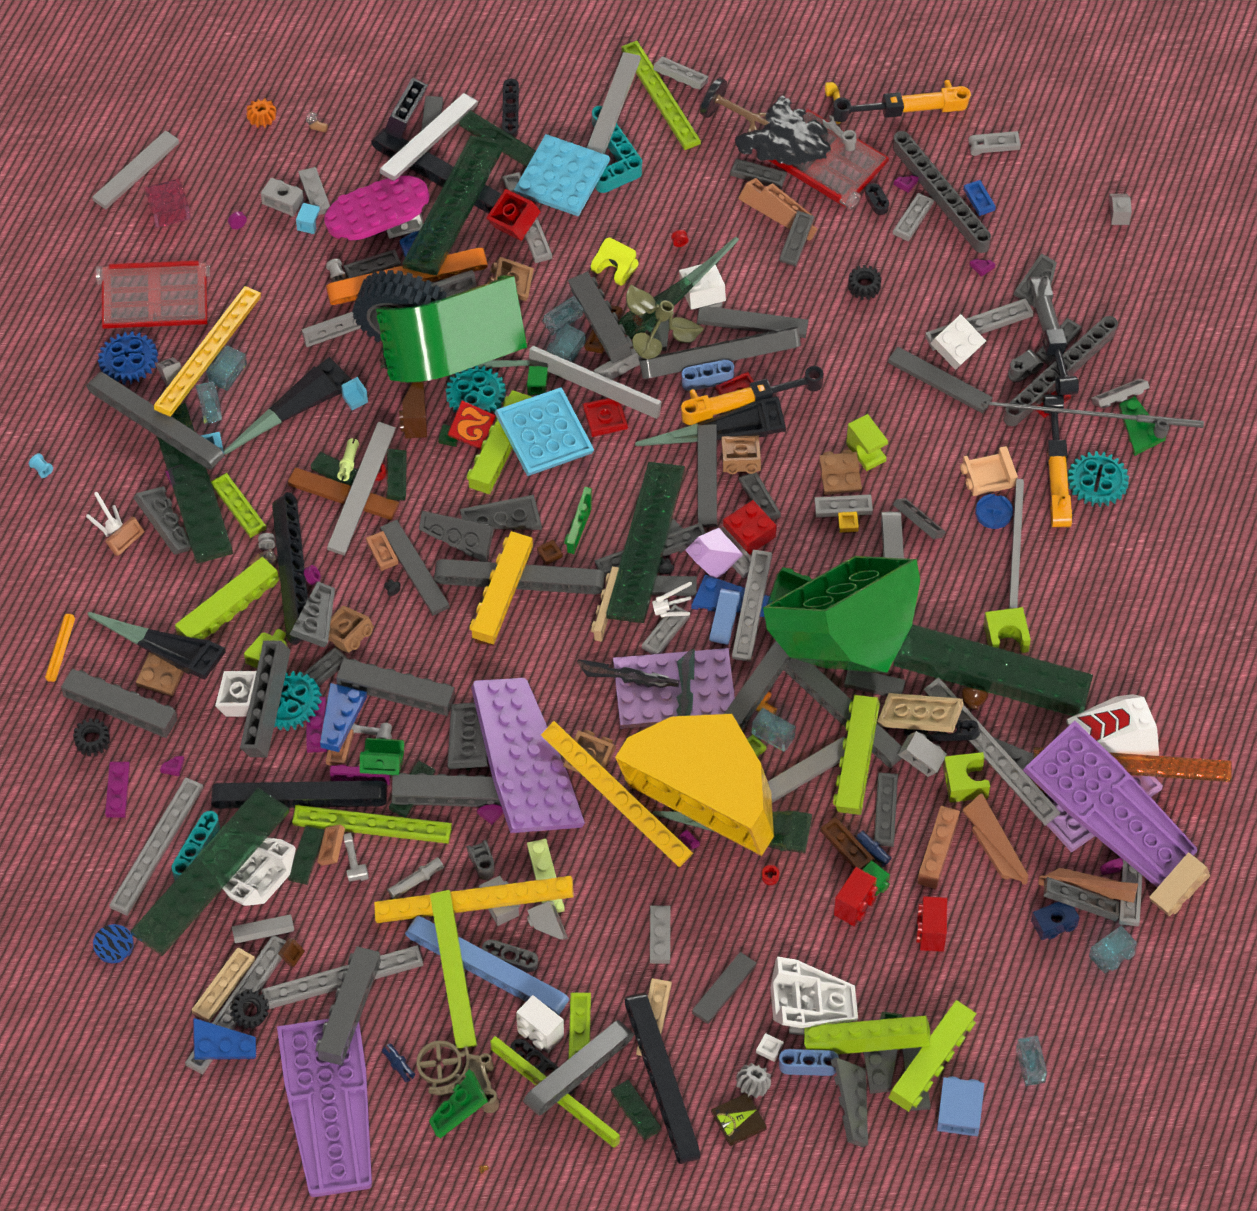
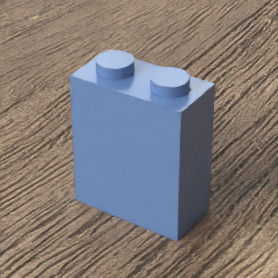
(960, 1106)

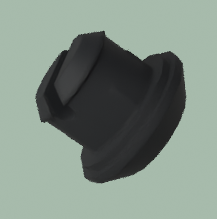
(666, 566)
(392, 587)

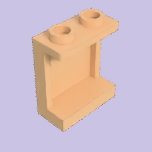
(989, 473)

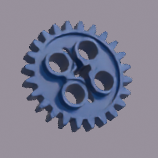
(128, 357)

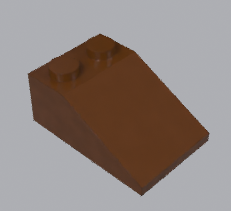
(414, 412)

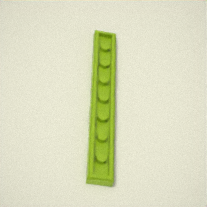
(663, 98)
(373, 824)
(453, 970)
(566, 1102)

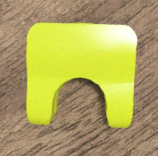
(616, 255)

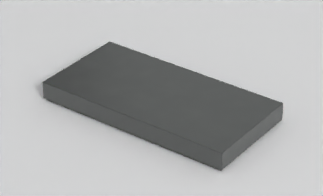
(465, 738)

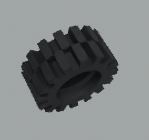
(868, 274)
(91, 727)
(243, 1019)

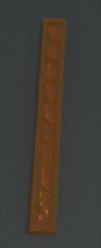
(1171, 766)

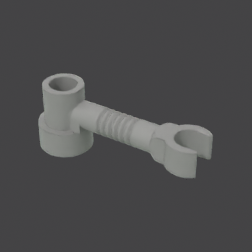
(848, 137)
(383, 732)
(356, 871)

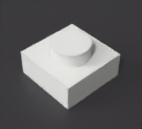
(769, 1047)

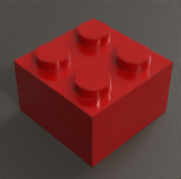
(513, 214)
(750, 527)
(855, 897)
(932, 924)

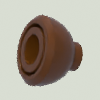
(974, 697)

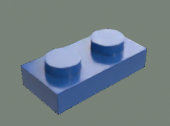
(979, 197)

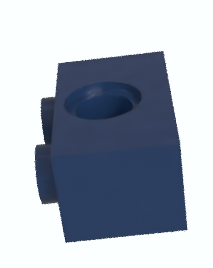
(1047, 928)

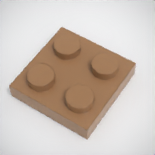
(159, 676)

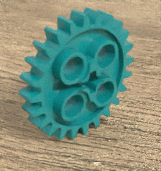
(475, 390)
(1115, 482)
(294, 700)

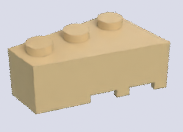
(1180, 884)

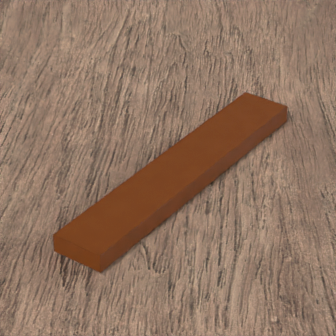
(339, 492)

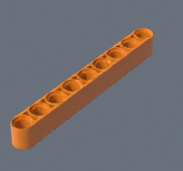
(454, 264)

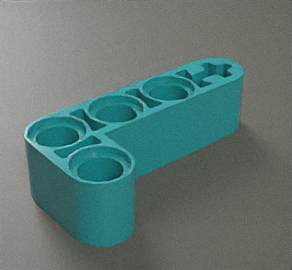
(194, 846)

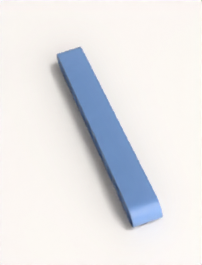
(491, 968)

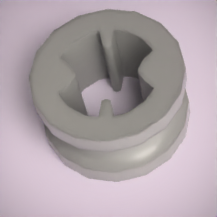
(266, 541)

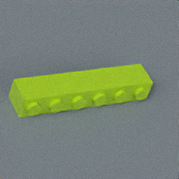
(493, 454)
(228, 601)
(857, 754)
(869, 1035)
(931, 1058)

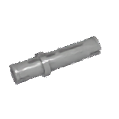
(423, 873)

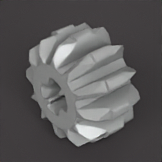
(753, 1080)

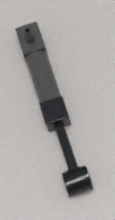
(1054, 337)

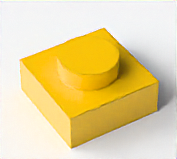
(848, 522)

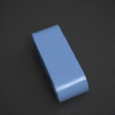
(695, 376)
(724, 616)
(798, 1066)

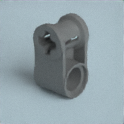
(1024, 366)
(480, 857)

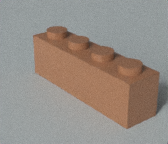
(938, 847)

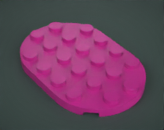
(376, 207)

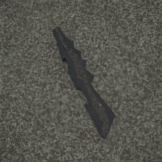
(628, 675)

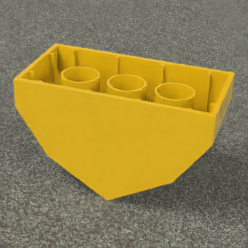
(705, 773)

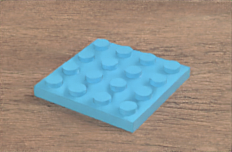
(562, 175)
(544, 431)

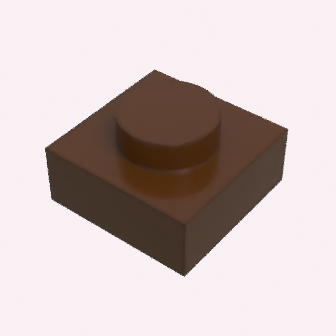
(549, 552)
(291, 952)

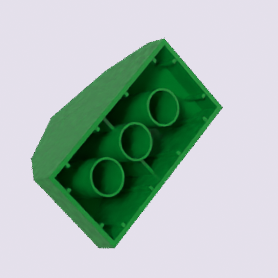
(849, 614)

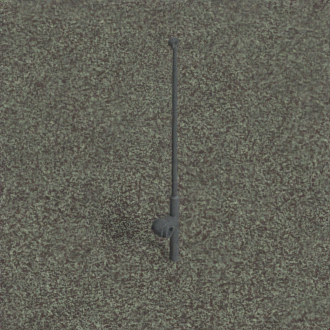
(1161, 423)

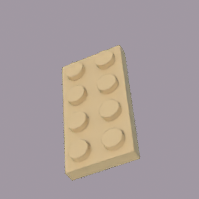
(920, 712)

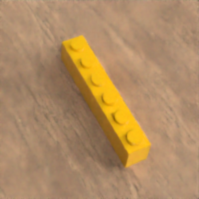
(501, 588)

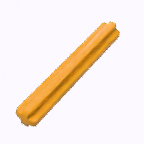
(60, 647)

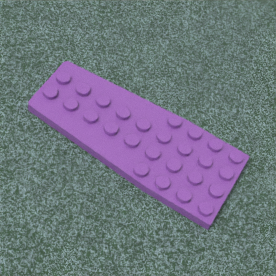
(522, 763)
(1109, 803)
(327, 1110)

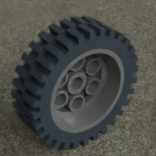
(393, 292)

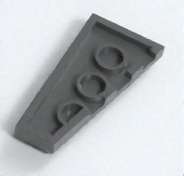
(508, 514)
(165, 521)
(459, 533)
(315, 617)
(853, 1100)

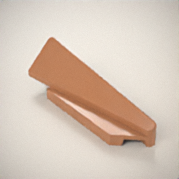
(773, 203)
(994, 840)
(1098, 885)

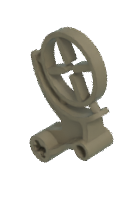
(478, 1064)

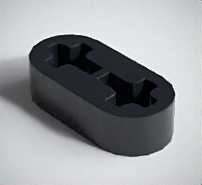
(880, 197)

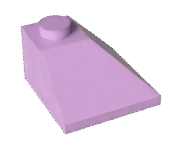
(714, 552)

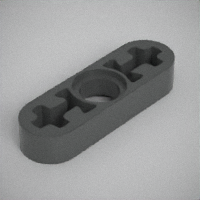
(526, 955)

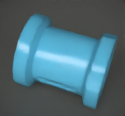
(40, 465)

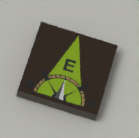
(738, 1119)

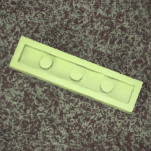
(543, 865)

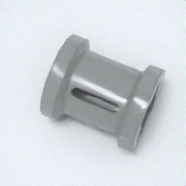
(335, 269)

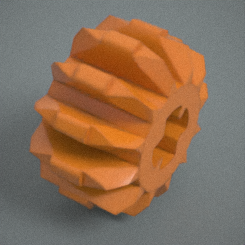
(261, 113)

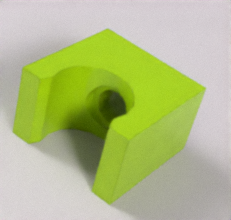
(866, 440)
(1009, 624)
(958, 783)

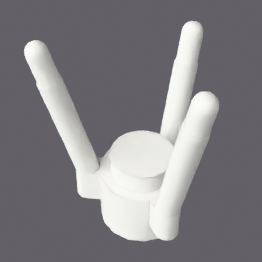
(111, 524)
(662, 606)

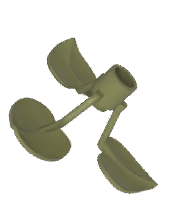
(646, 346)

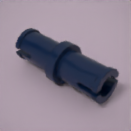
(873, 848)
(398, 1062)

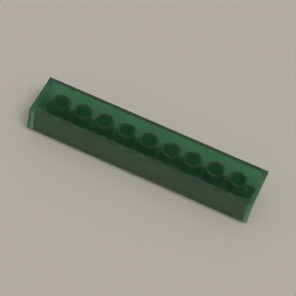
(994, 670)

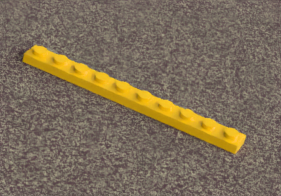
(207, 351)
(617, 794)
(478, 899)

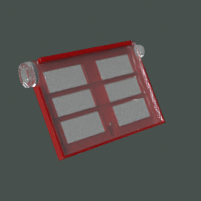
(842, 172)
(153, 294)

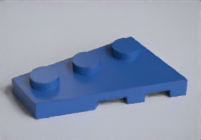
(221, 1043)

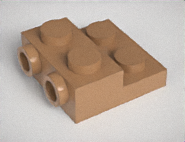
(521, 273)
(741, 454)
(840, 472)
(349, 628)
(599, 749)

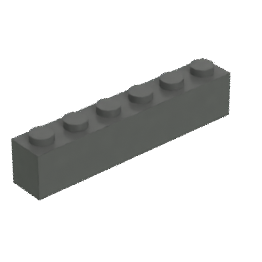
(600, 317)
(397, 686)
(265, 699)
(119, 703)
(444, 790)
(348, 1005)

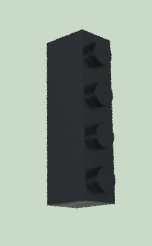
(406, 108)

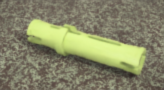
(347, 463)

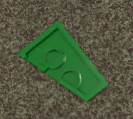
(1139, 433)
(580, 520)
(463, 1103)

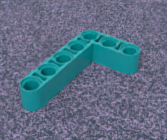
(628, 160)

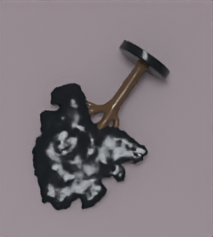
(784, 131)

